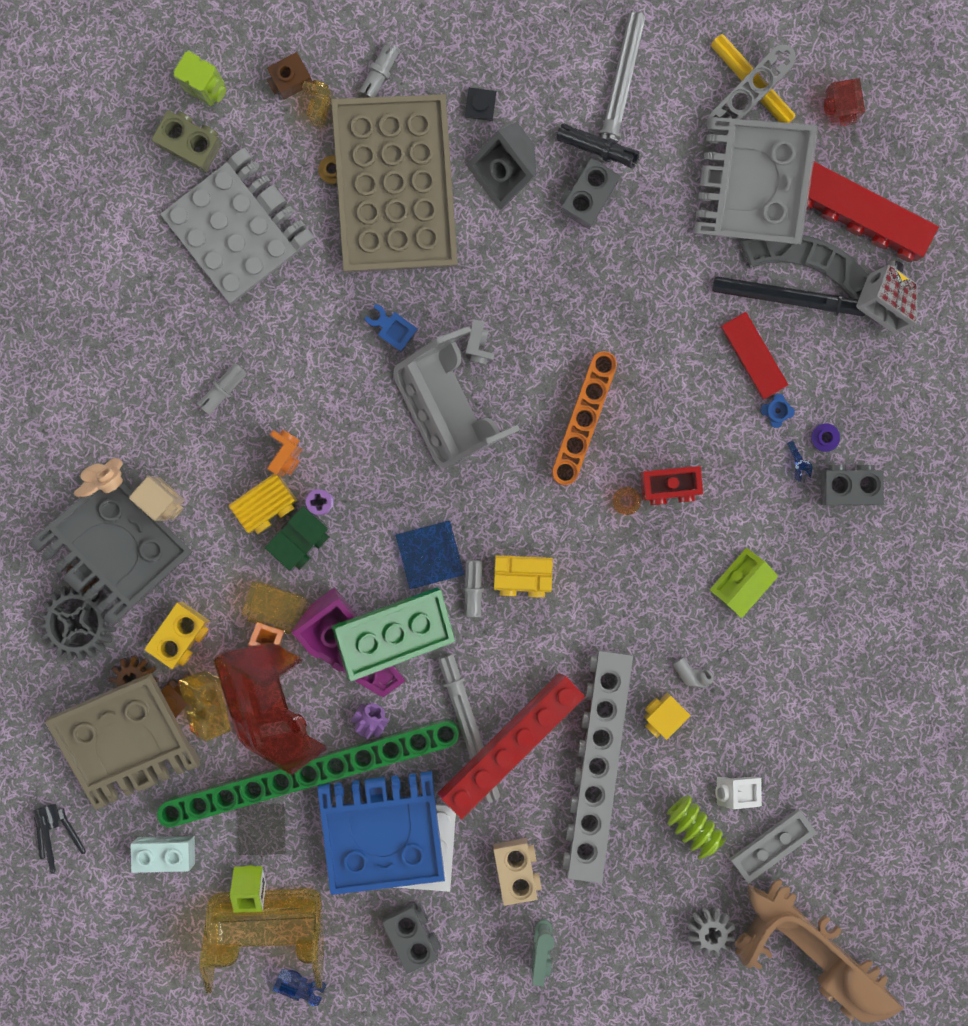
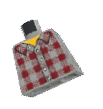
(890, 298)

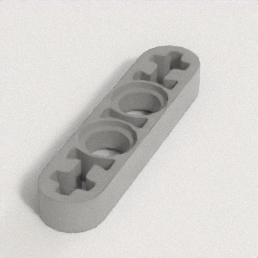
(748, 88)

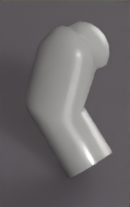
(693, 677)

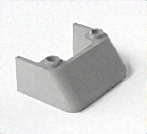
(440, 404)

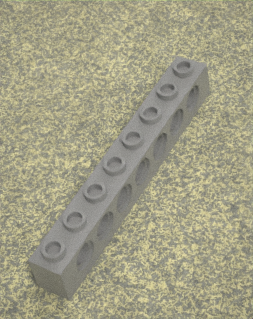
(591, 866)

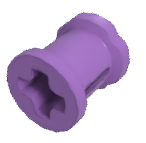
(312, 496)

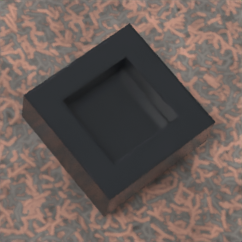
(480, 104)

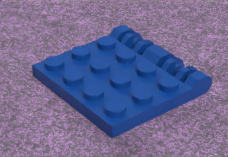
(381, 839)

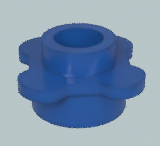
(785, 410)

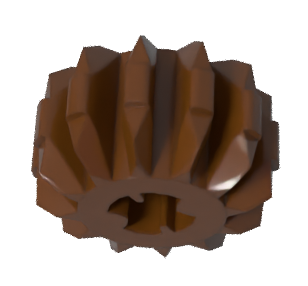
(130, 668)

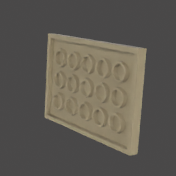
(394, 183)

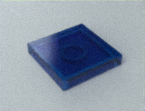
(429, 554)

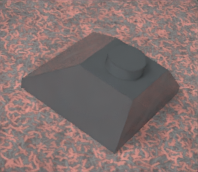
(505, 164)

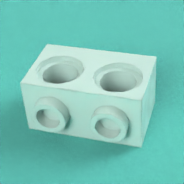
(162, 854)

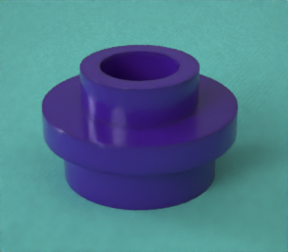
(816, 437)

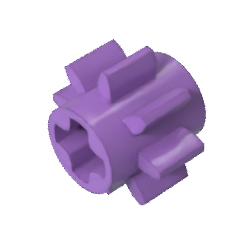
(369, 720)

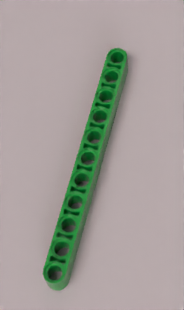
(297, 781)

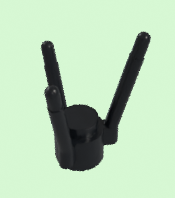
(46, 819)

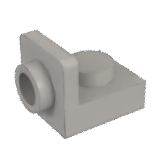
(478, 338)

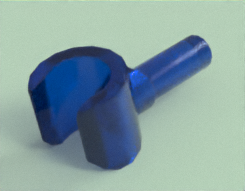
(800, 463)

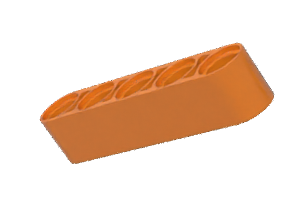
(585, 404)

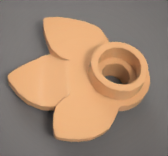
(100, 477)

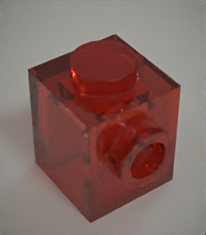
(844, 102)

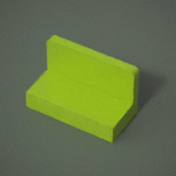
(744, 582)

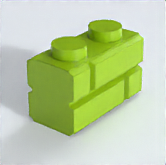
(200, 79)

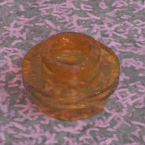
(636, 500)

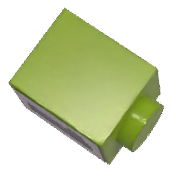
(248, 889)

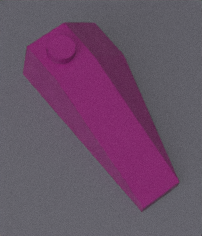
(317, 637)

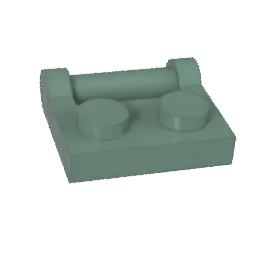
(543, 943)

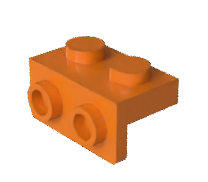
(286, 459)

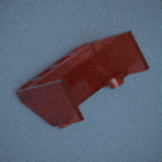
(259, 706)

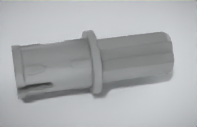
(222, 388)
(473, 589)

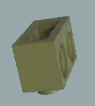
(184, 145)

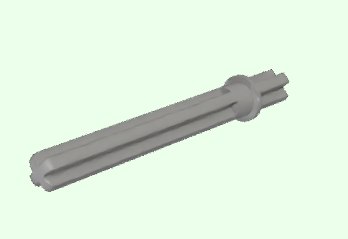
(622, 78)
(463, 711)

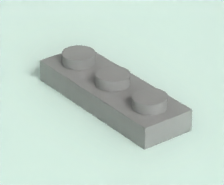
(773, 845)

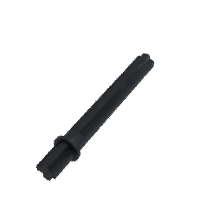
(785, 295)

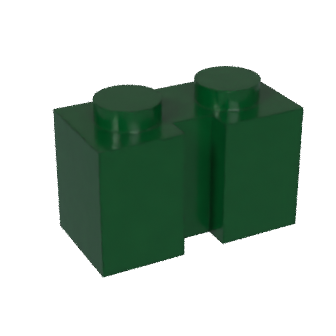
(298, 539)

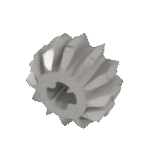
(701, 930)

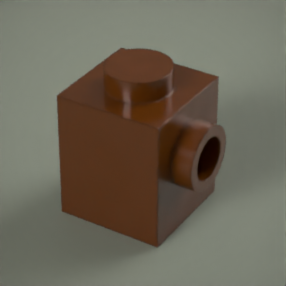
(288, 76)

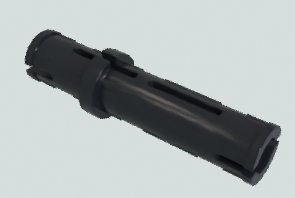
(608, 149)

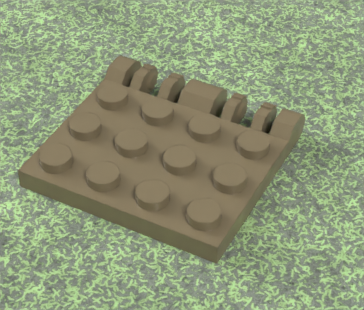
(122, 740)

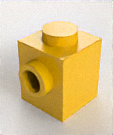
(665, 716)

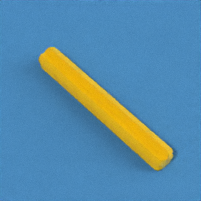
(742, 68)

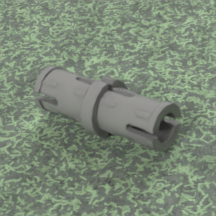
(379, 70)

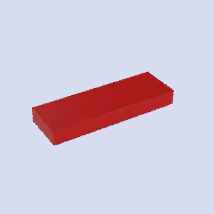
(754, 355)

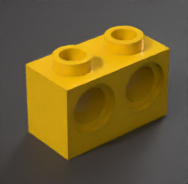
(172, 631)

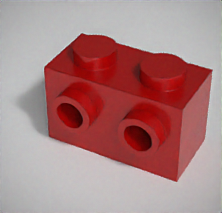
(670, 483)

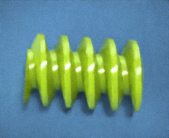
(695, 827)

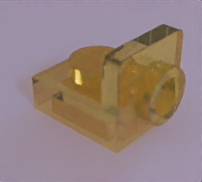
(318, 107)

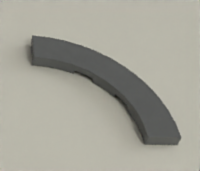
(812, 254)

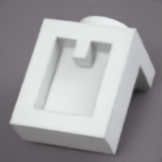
(739, 792)

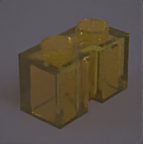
(274, 606)
(208, 712)

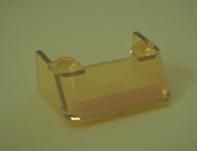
(286, 919)

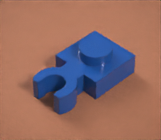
(394, 329)

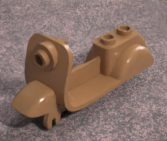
(842, 977)

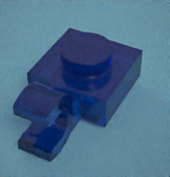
(294, 986)

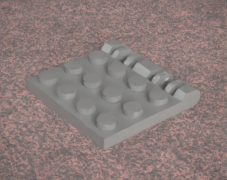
(761, 180)
(233, 230)

